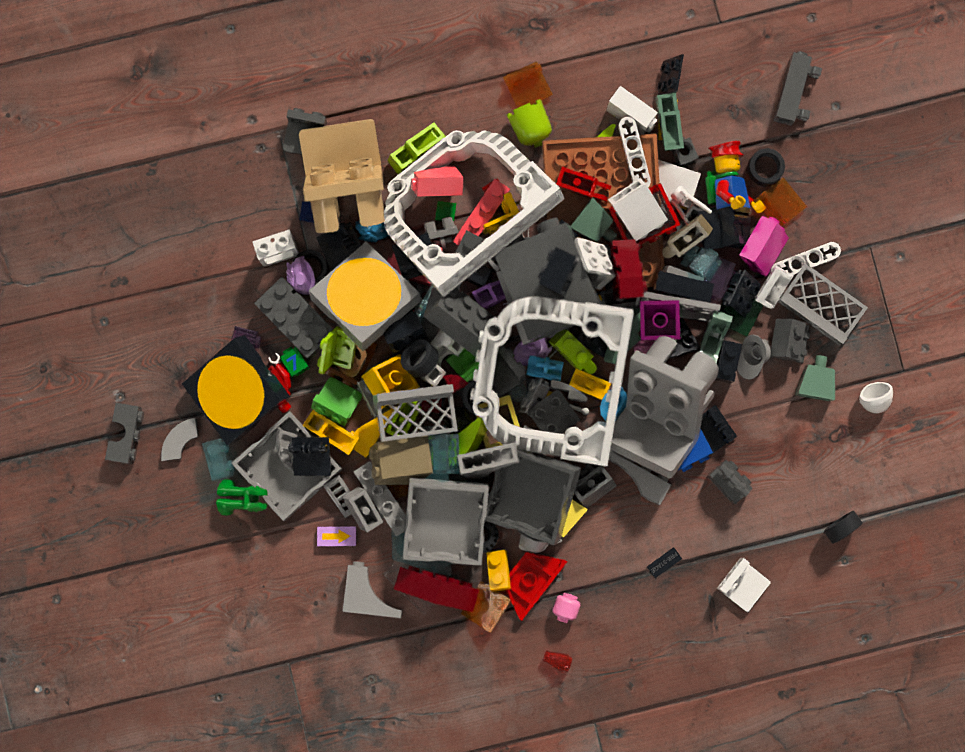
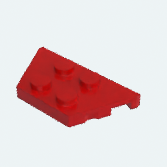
(531, 579)

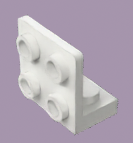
(595, 261)
(743, 584)

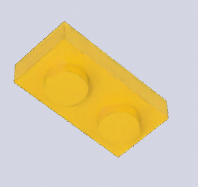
(589, 384)
(498, 570)

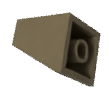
(400, 459)

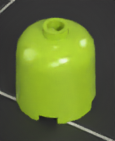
(530, 124)

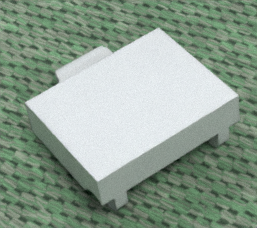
(674, 176)

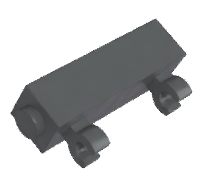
(793, 87)

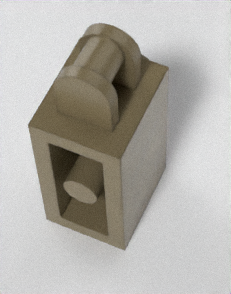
(687, 237)

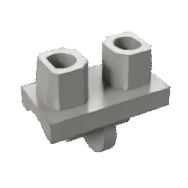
(449, 228)

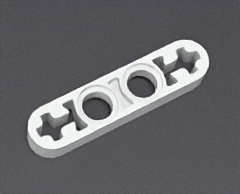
(636, 153)
(804, 257)

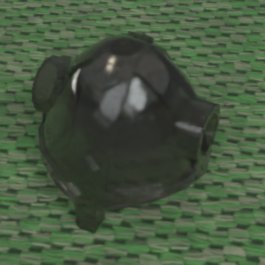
(462, 419)

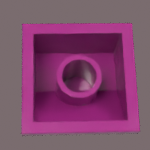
(660, 319)

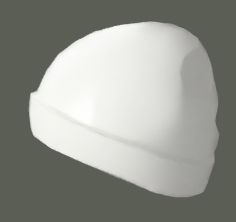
(876, 397)

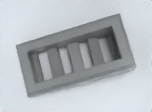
(330, 484)

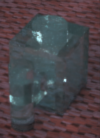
(703, 263)

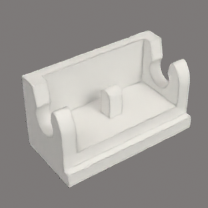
(773, 287)

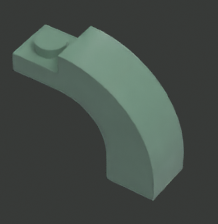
(714, 334)

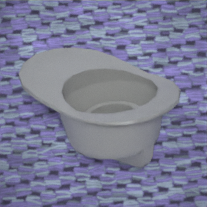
(753, 356)
(531, 544)

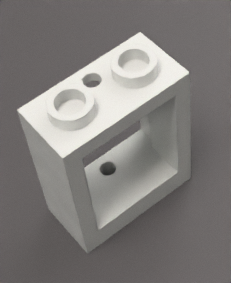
(273, 252)

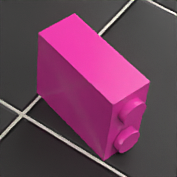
(764, 245)

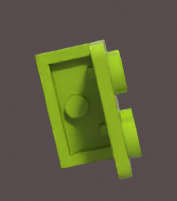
(336, 350)

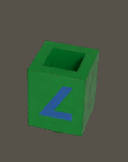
(294, 361)

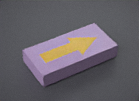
(336, 536)

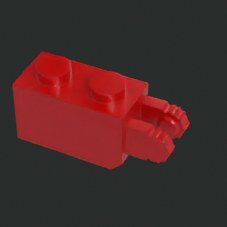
(580, 184)

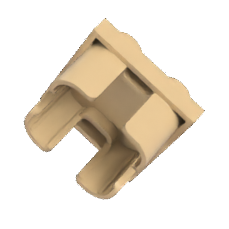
(341, 163)

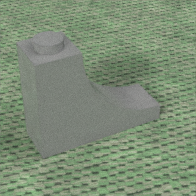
(483, 462)
(360, 596)

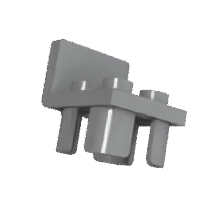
(663, 408)

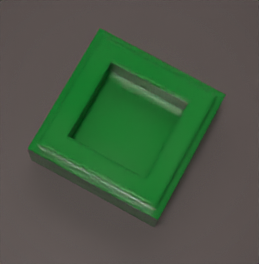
(444, 210)

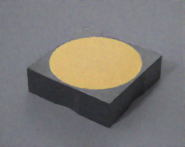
(235, 390)

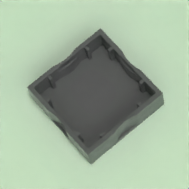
(533, 496)

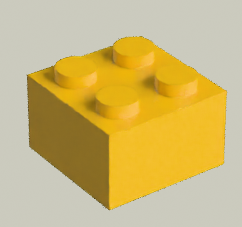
(389, 378)

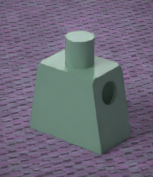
(594, 223)
(817, 381)

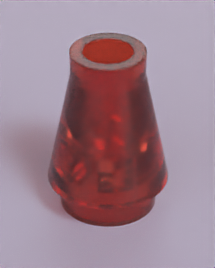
(558, 660)

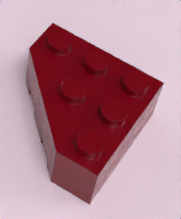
(628, 270)
(436, 588)

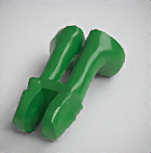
(251, 498)

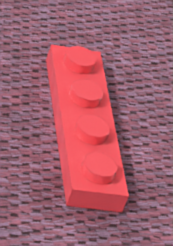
(484, 210)

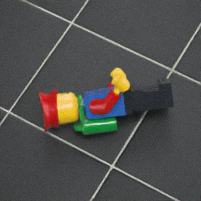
(730, 195)

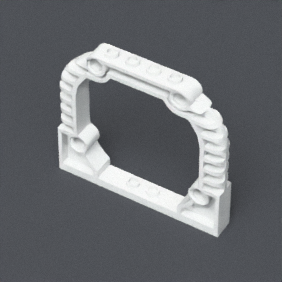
(449, 270)
(593, 442)

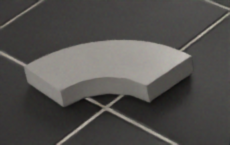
(178, 438)
(283, 439)

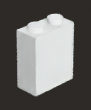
(627, 105)
(638, 209)

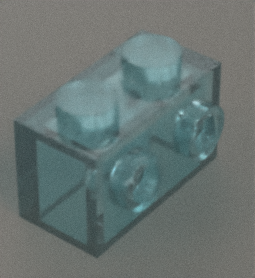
(444, 453)
(218, 460)

